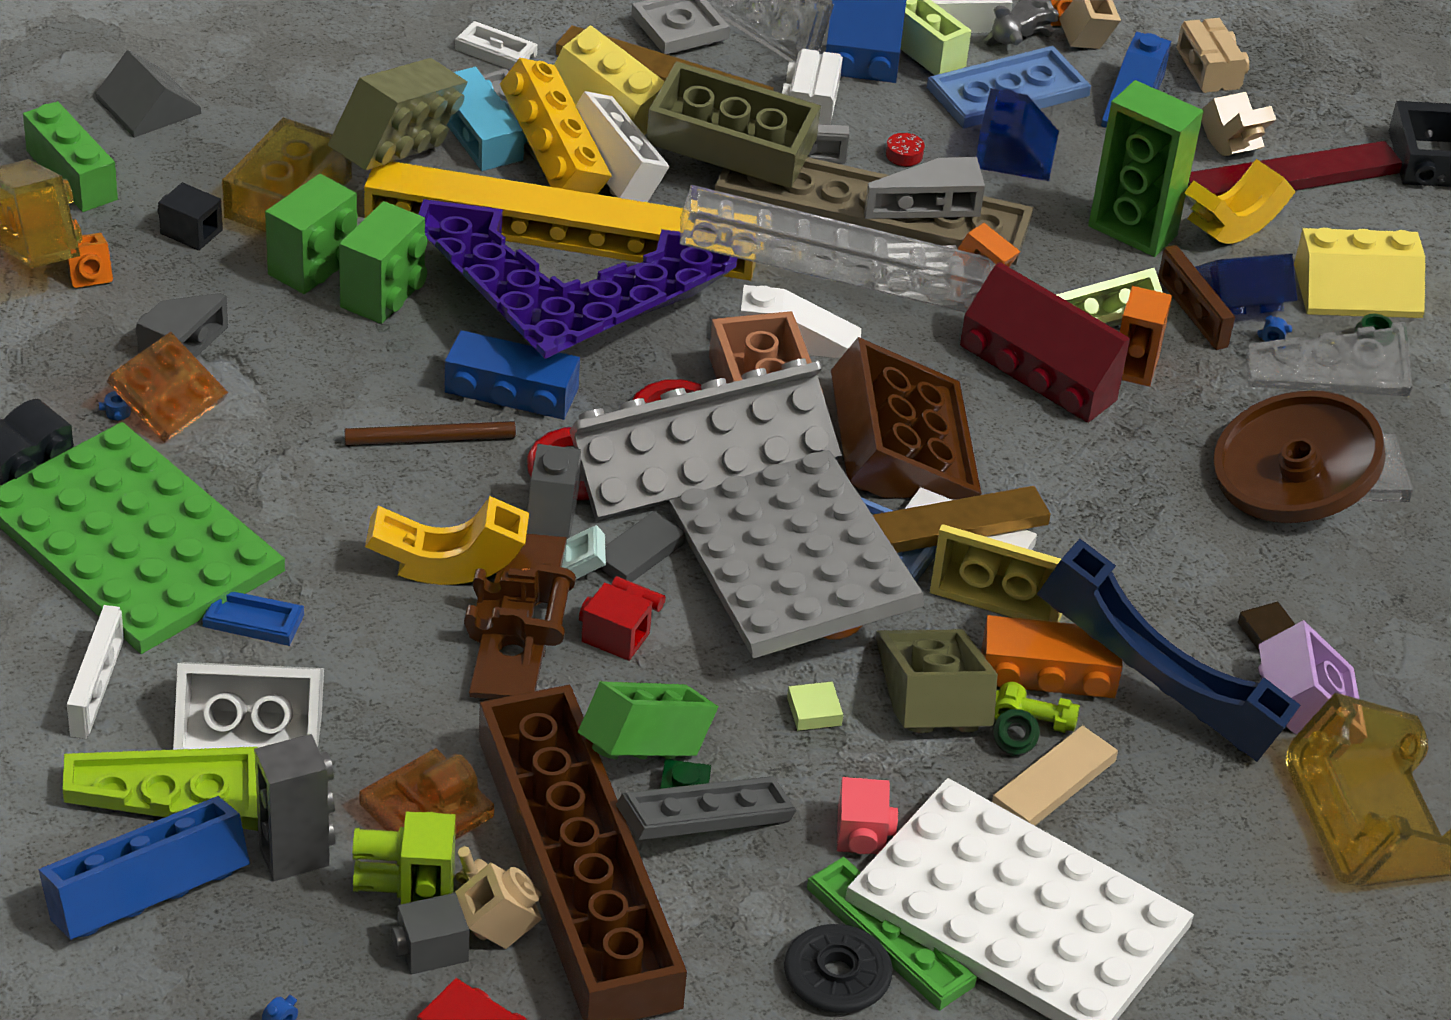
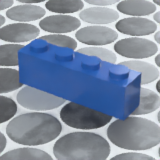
(144, 867)

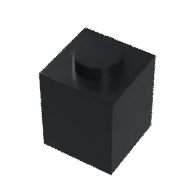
(190, 216)

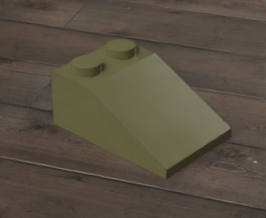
(937, 679)

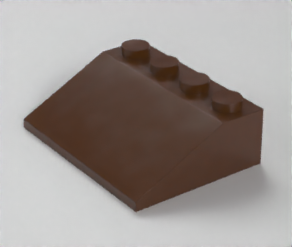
(902, 426)

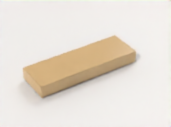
(1056, 776)

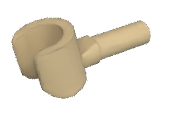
(469, 867)

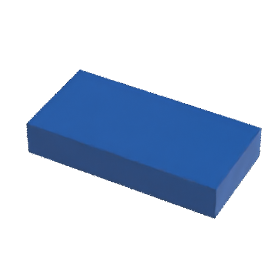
(255, 617)

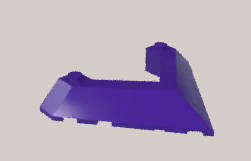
(559, 313)

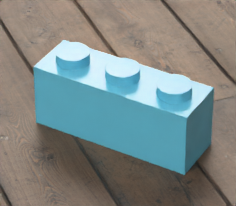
(486, 124)

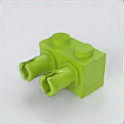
(422, 854)

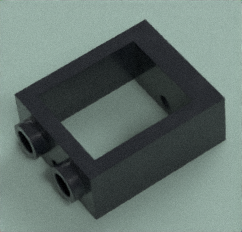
(1422, 122)

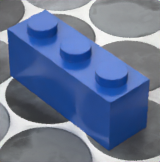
(511, 375)

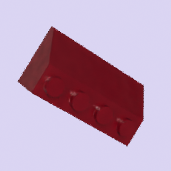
(1045, 343)

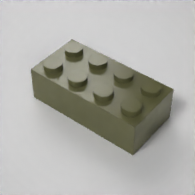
(398, 113)
(733, 124)

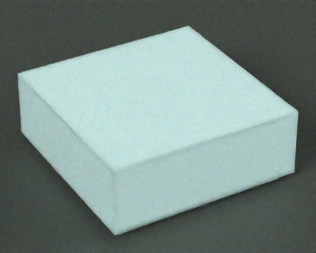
(585, 552)

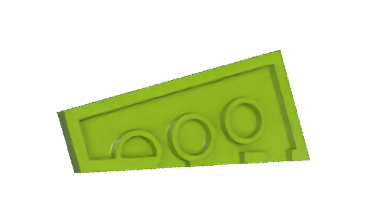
(163, 780)

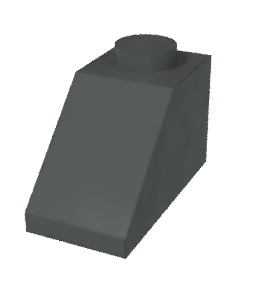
(192, 320)
(554, 490)

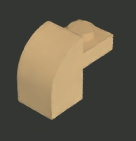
(1234, 125)

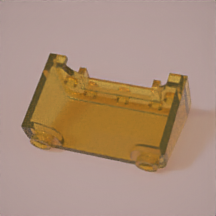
(1361, 793)

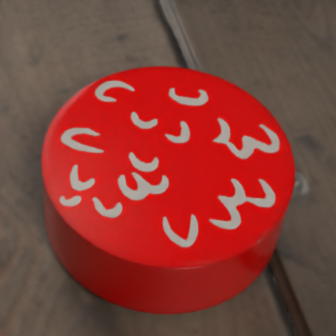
(905, 149)

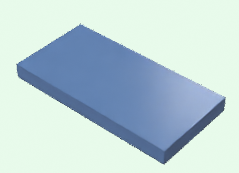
(1038, 73)

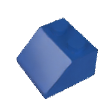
(867, 37)

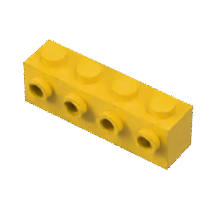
(554, 127)

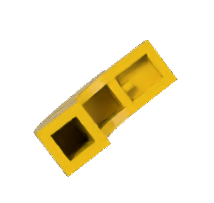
(1243, 208)
(453, 552)

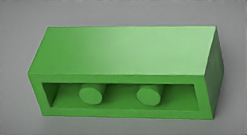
(68, 150)
(647, 720)

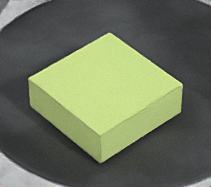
(815, 706)

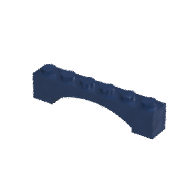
(1236, 708)

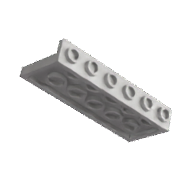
(701, 437)

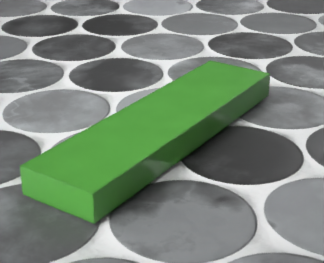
(928, 971)

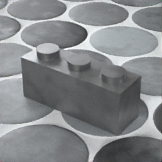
(294, 806)

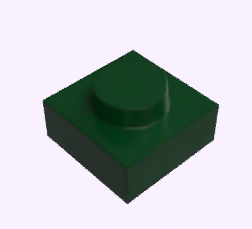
(684, 773)

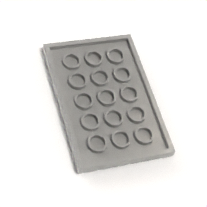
(794, 553)

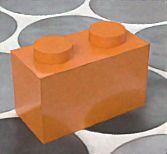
(1145, 325)

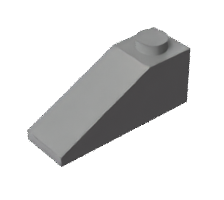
(928, 191)

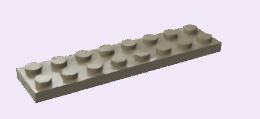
(841, 194)

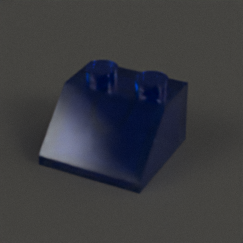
(1016, 136)
(1252, 282)

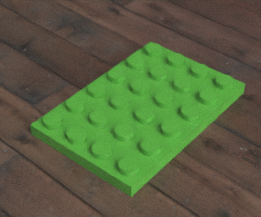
(133, 535)

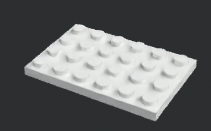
(1020, 907)

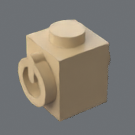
(499, 904)

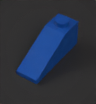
(1143, 62)

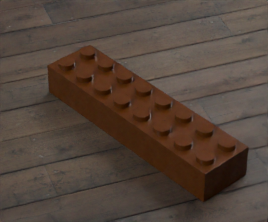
(581, 857)

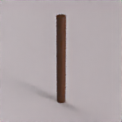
(430, 433)

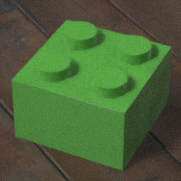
(307, 231)
(382, 262)

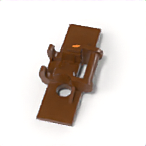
(506, 617)

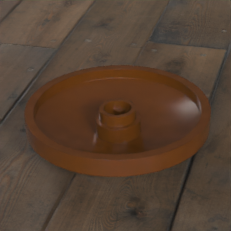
(1299, 456)

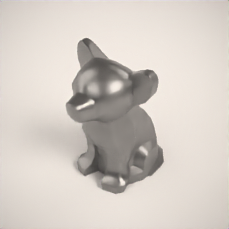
(1026, 19)

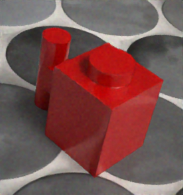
(619, 617)

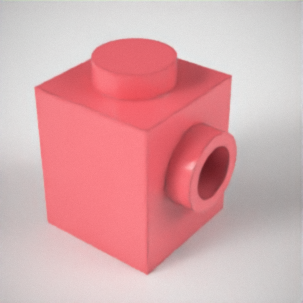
(865, 816)

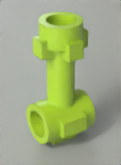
(1013, 696)

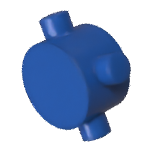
(1274, 329)
(115, 407)
(281, 1009)

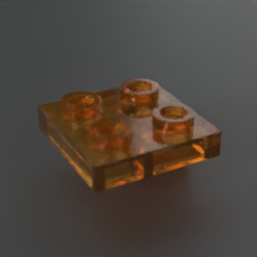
(167, 387)
(429, 785)

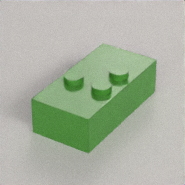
(1145, 167)

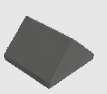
(144, 96)

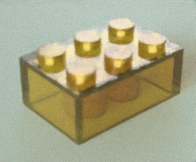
(277, 167)
(36, 215)

